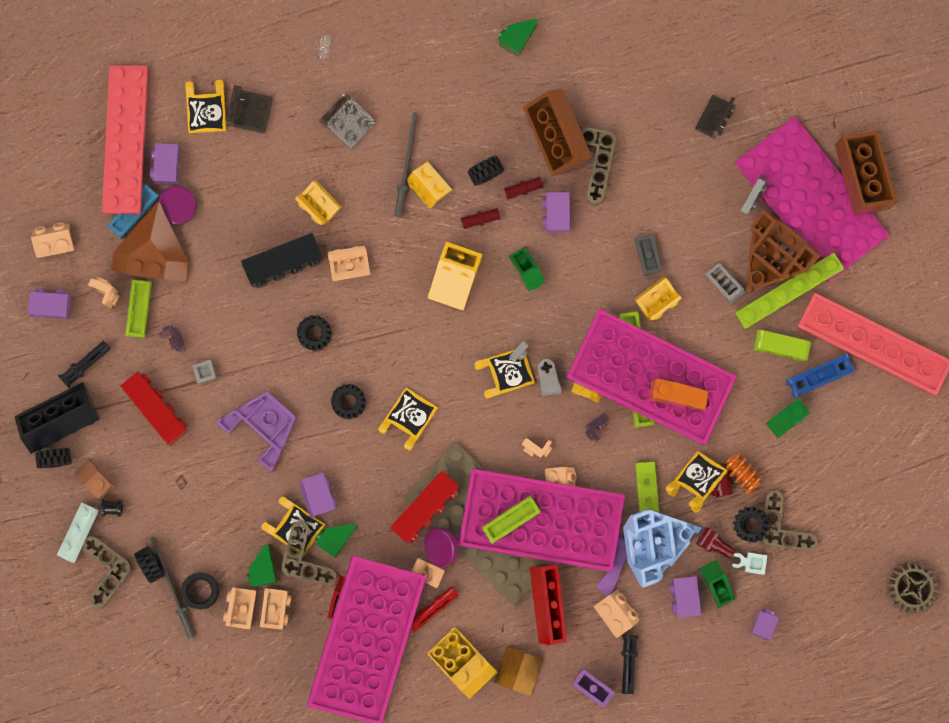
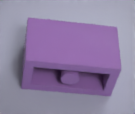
(166, 164)
(557, 212)
(49, 305)
(317, 495)
(686, 597)
(764, 624)
(593, 688)

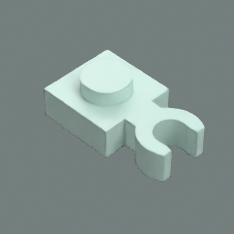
(753, 563)

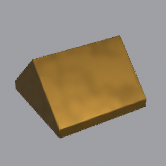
(518, 671)

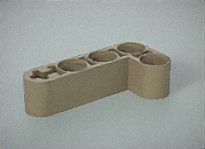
(598, 168)

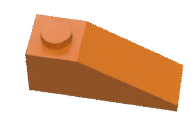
(677, 394)

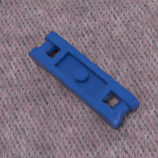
(821, 375)

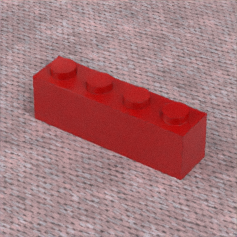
(154, 409)
(424, 507)
(548, 604)

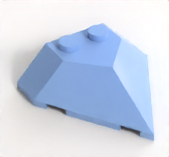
(655, 543)

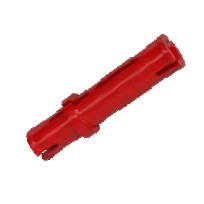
(436, 606)

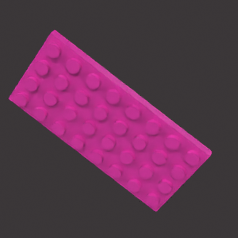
(810, 194)
(622, 362)
(573, 527)
(366, 640)

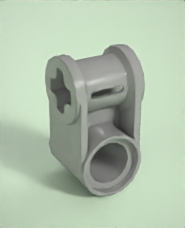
(548, 381)

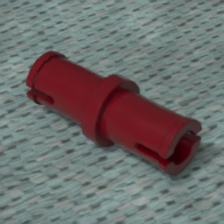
(523, 187)
(480, 218)

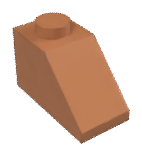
(94, 480)

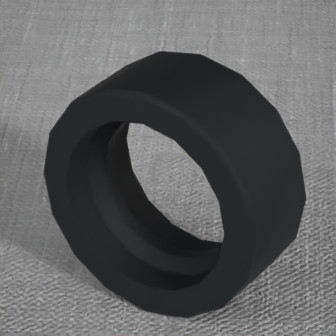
(185, 590)

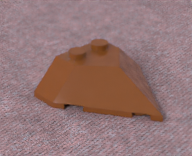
(152, 250)
(776, 253)

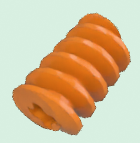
(742, 472)

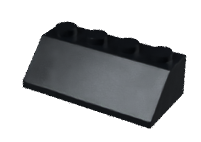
(282, 260)
(56, 418)

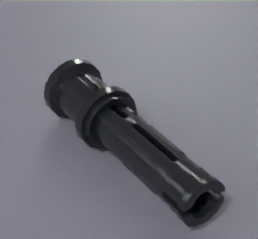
(76, 370)
(629, 653)

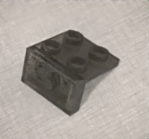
(249, 110)
(713, 118)
(347, 120)

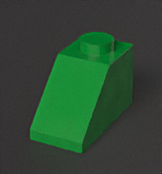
(517, 36)
(527, 269)
(788, 418)
(334, 538)
(262, 569)
(717, 583)

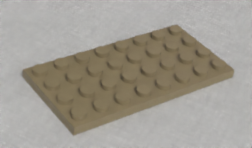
(504, 571)

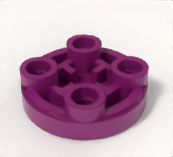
(178, 205)
(441, 547)

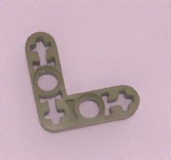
(775, 528)
(296, 558)
(112, 565)

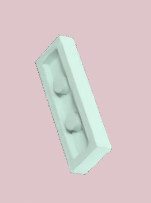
(77, 532)

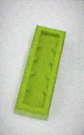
(138, 308)
(647, 486)
(511, 519)

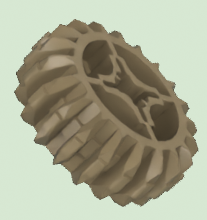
(916, 595)

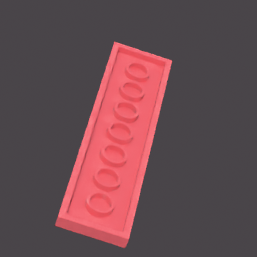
(125, 140)
(874, 344)

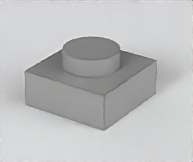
(520, 352)
(204, 372)

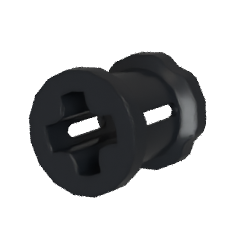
(111, 507)

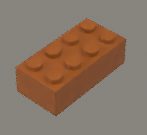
(557, 132)
(865, 172)

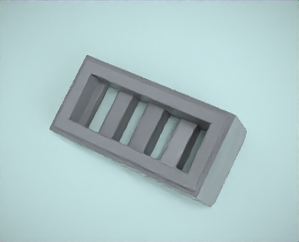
(730, 279)

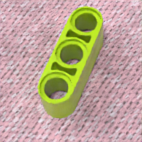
(782, 345)

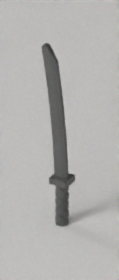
(402, 189)
(182, 611)

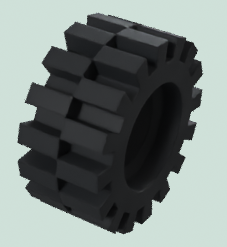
(485, 170)
(314, 344)
(338, 395)
(53, 458)
(762, 528)
(149, 564)

